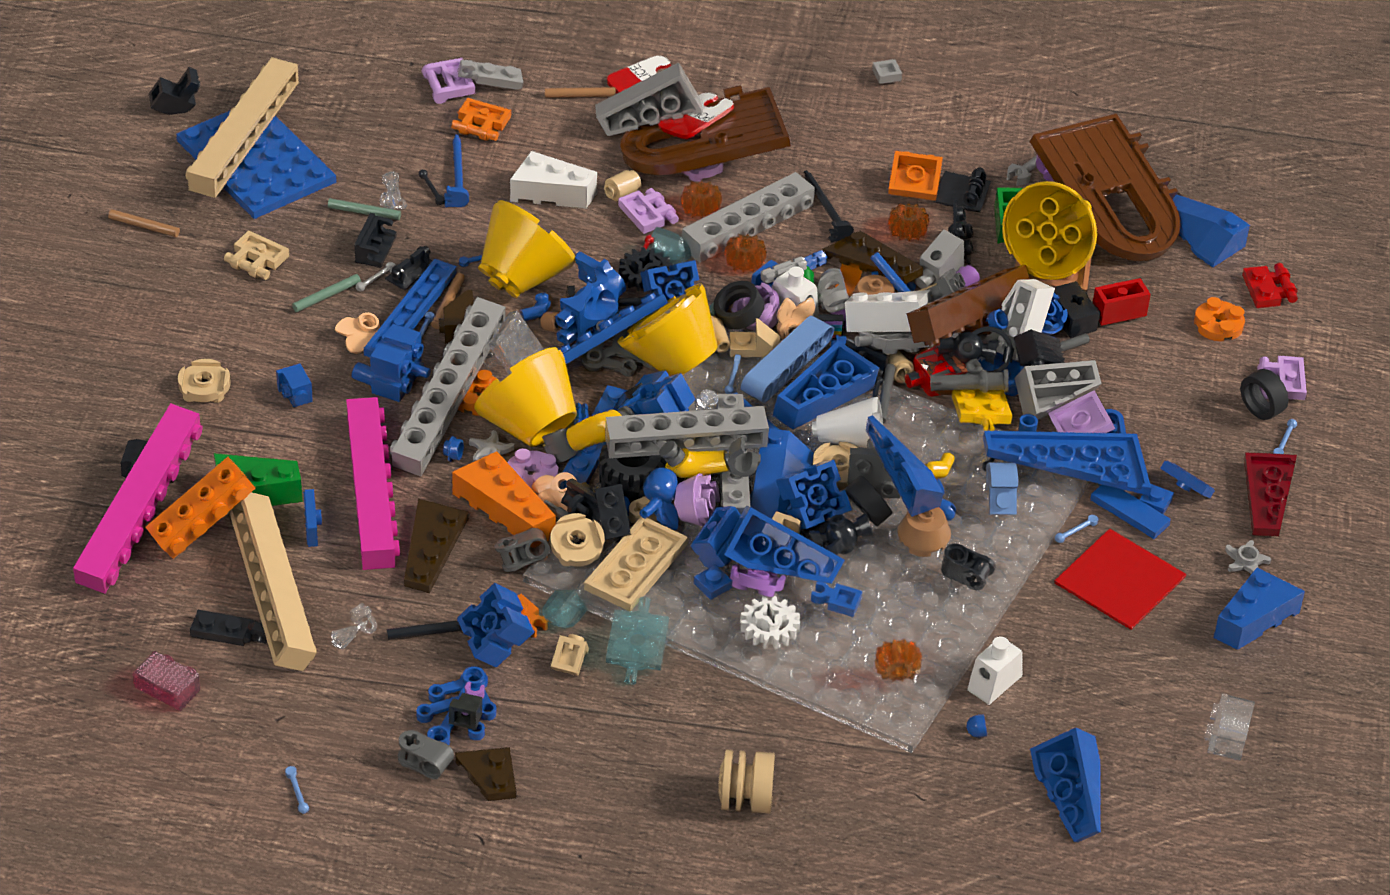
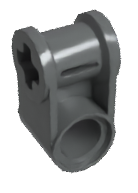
(520, 549)
(425, 756)

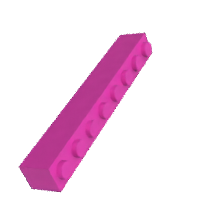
(371, 483)
(137, 499)

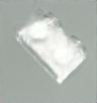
(1230, 727)

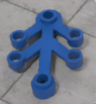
(442, 733)

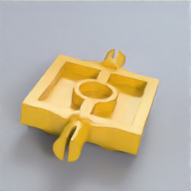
(982, 407)

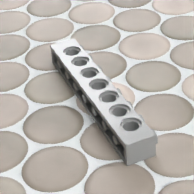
(442, 401)

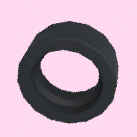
(732, 293)
(1272, 387)
(869, 500)

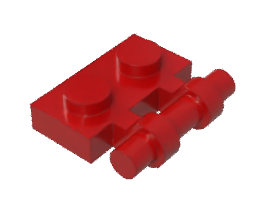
(1263, 288)

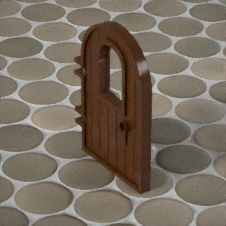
(746, 131)
(1103, 160)

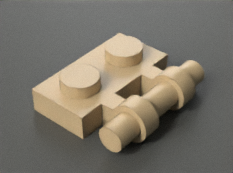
(259, 249)

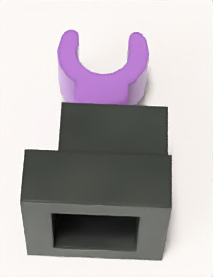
(468, 709)

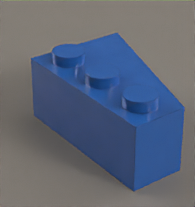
(1256, 607)

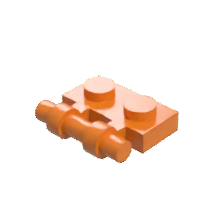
(483, 114)

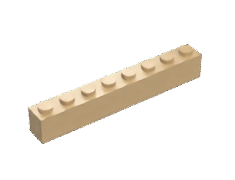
(242, 127)
(272, 583)

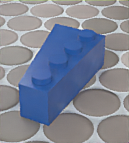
(825, 385)

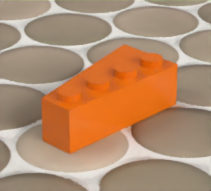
(503, 495)

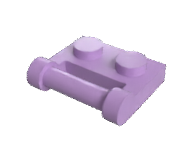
(456, 85)

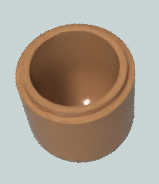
(548, 321)

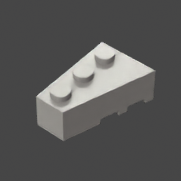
(1054, 385)

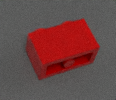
(1121, 301)

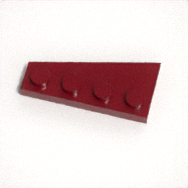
(1268, 489)

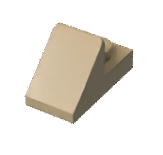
(754, 343)

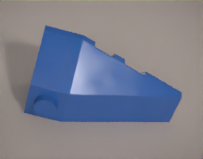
(1210, 230)
(780, 458)
(910, 476)
(773, 548)
(1071, 775)

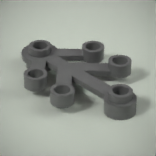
(603, 357)

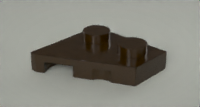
(490, 771)

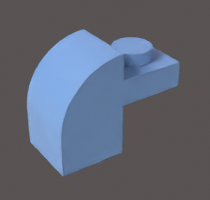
(1002, 487)

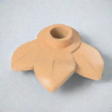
(792, 316)
(357, 331)
(549, 488)

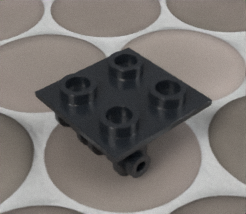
(968, 190)
(962, 229)

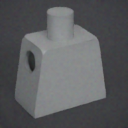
(941, 256)

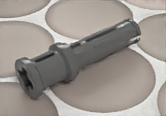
(983, 381)

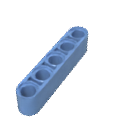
(787, 359)

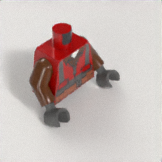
(929, 363)

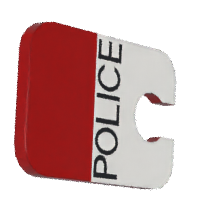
(636, 73)
(693, 123)

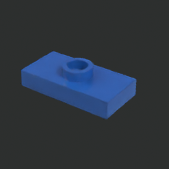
(1187, 480)
(312, 517)

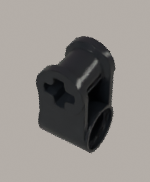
(965, 566)

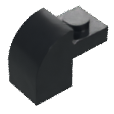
(175, 97)

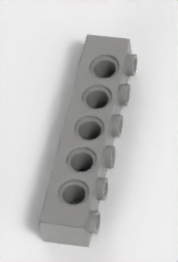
(748, 216)
(688, 429)
(733, 488)

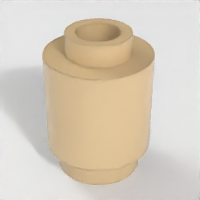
(622, 184)

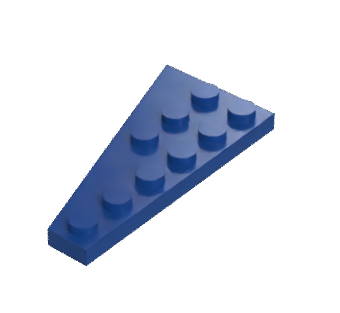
(1093, 457)

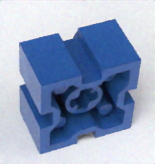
(670, 283)
(397, 363)
(661, 396)
(814, 494)
(495, 625)

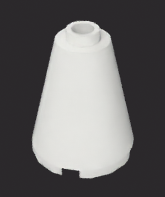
(847, 423)

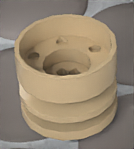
(747, 781)

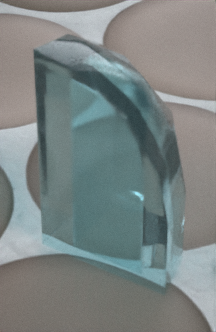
(671, 245)
(564, 608)

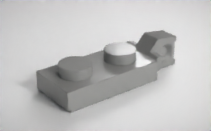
(491, 74)

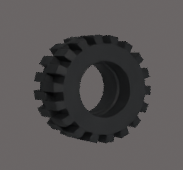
(627, 471)

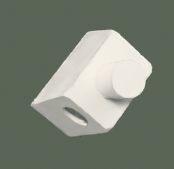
(796, 288)
(1001, 664)

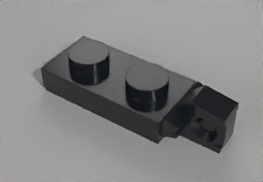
(226, 628)

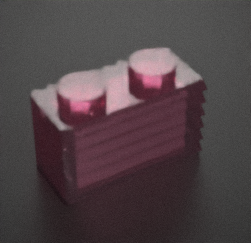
(167, 680)

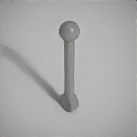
(360, 286)

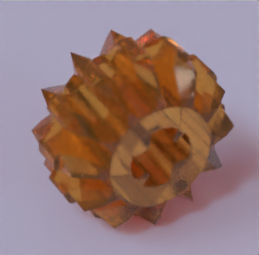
(701, 199)
(908, 221)
(745, 252)
(898, 660)

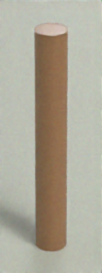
(579, 92)
(144, 223)
(449, 297)

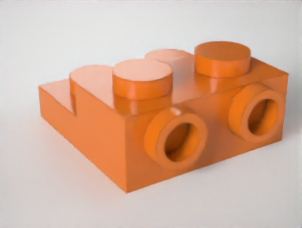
(915, 175)

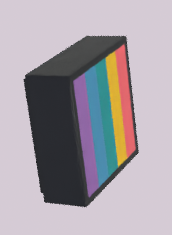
(834, 320)

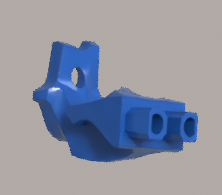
(591, 303)

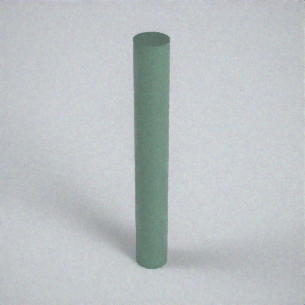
(364, 209)
(326, 293)

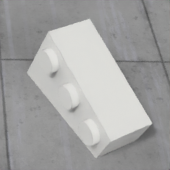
(553, 181)
(883, 310)
(1026, 310)

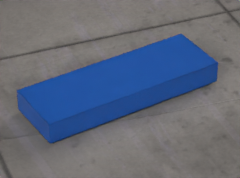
(1131, 510)

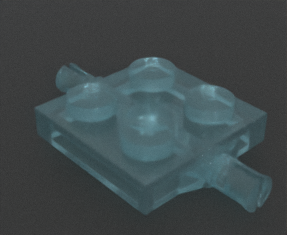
(637, 640)

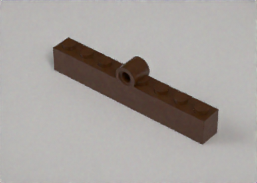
(965, 308)

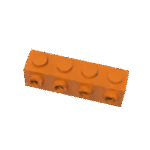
(200, 507)

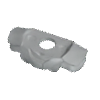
(835, 298)

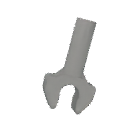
(1021, 171)

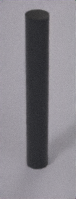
(421, 630)

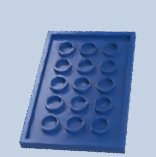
(273, 171)

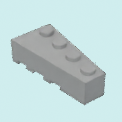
(649, 101)

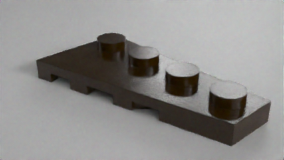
(859, 249)
(432, 540)

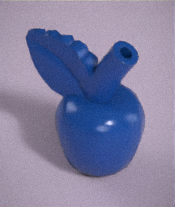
(660, 491)

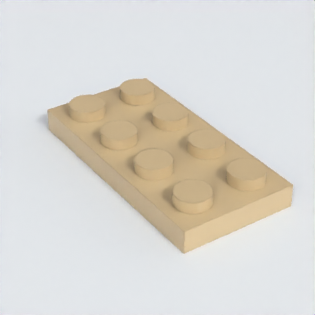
(636, 563)

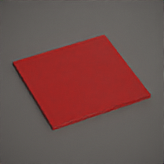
(1120, 579)

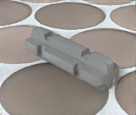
(768, 275)

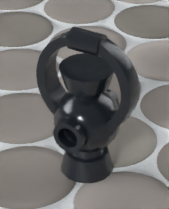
(979, 349)
(839, 533)

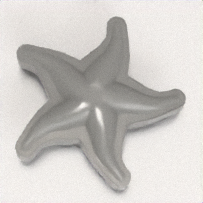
(489, 446)
(1246, 557)

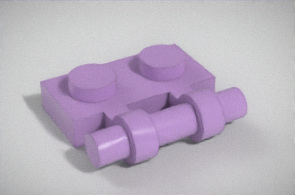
(647, 211)
(1290, 372)

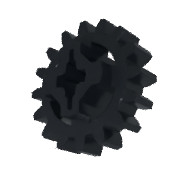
(638, 262)

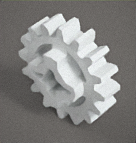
(770, 622)

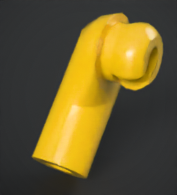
(941, 468)

